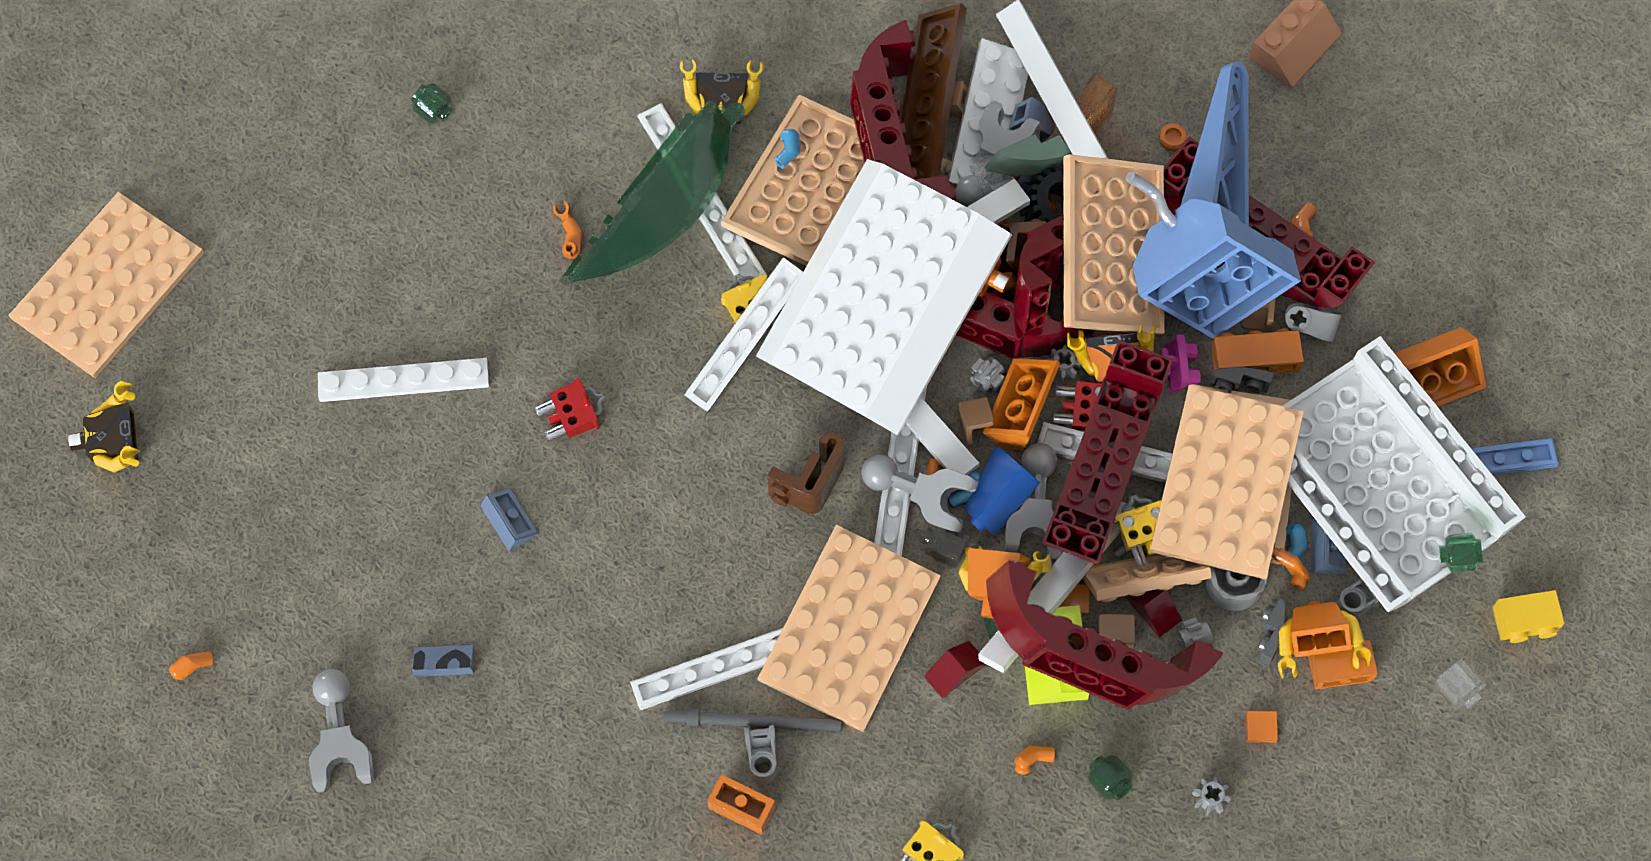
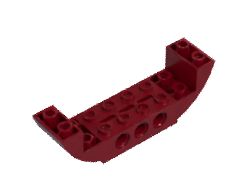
(877, 112)
(1043, 270)
(1323, 274)
(994, 327)
(1107, 452)
(1082, 655)

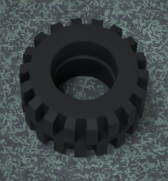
(1037, 190)

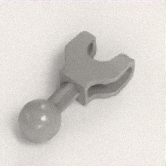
(994, 139)
(929, 491)
(1035, 511)
(338, 741)

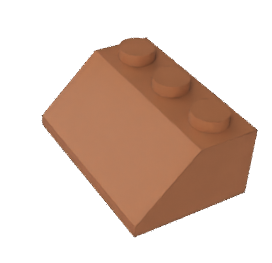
(1296, 40)

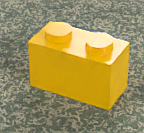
(1528, 616)

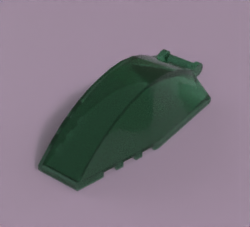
(664, 195)

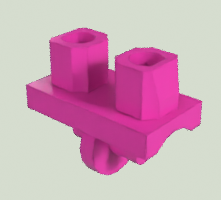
(1179, 373)

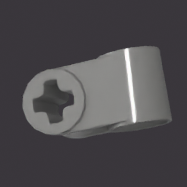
(1318, 321)
(1360, 595)
(761, 749)

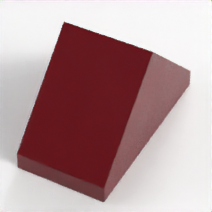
(1156, 609)
(954, 668)

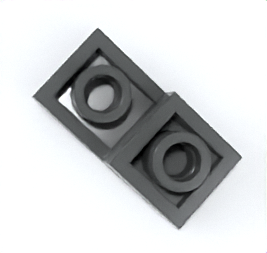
(1230, 379)
(1274, 619)

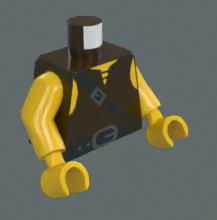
(722, 88)
(110, 432)

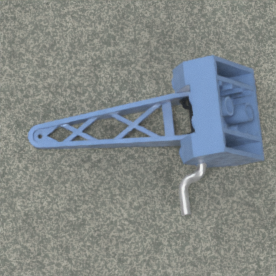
(1206, 257)

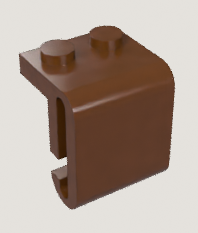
(1011, 253)
(813, 486)

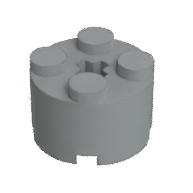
(1231, 593)

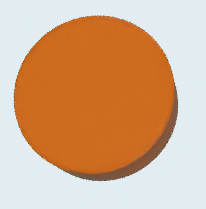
(1172, 137)

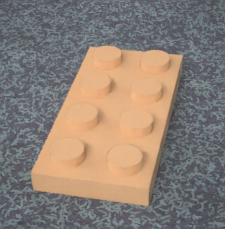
(1126, 578)

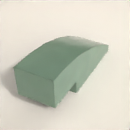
(1029, 157)

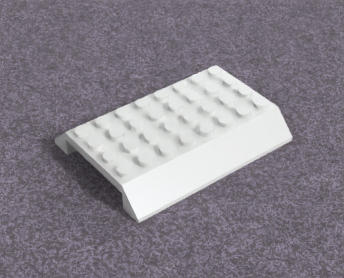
(884, 295)
(1391, 475)

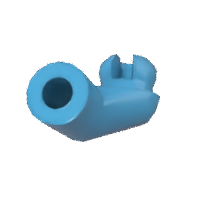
(792, 147)
(962, 496)
(1297, 538)

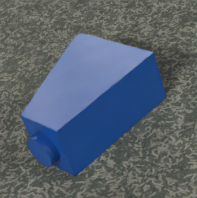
(999, 492)

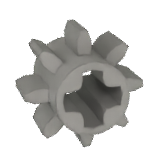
(1065, 355)
(987, 374)
(1194, 631)
(1211, 804)

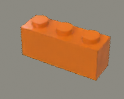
(1270, 352)

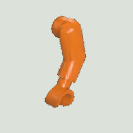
(574, 233)
(1294, 566)

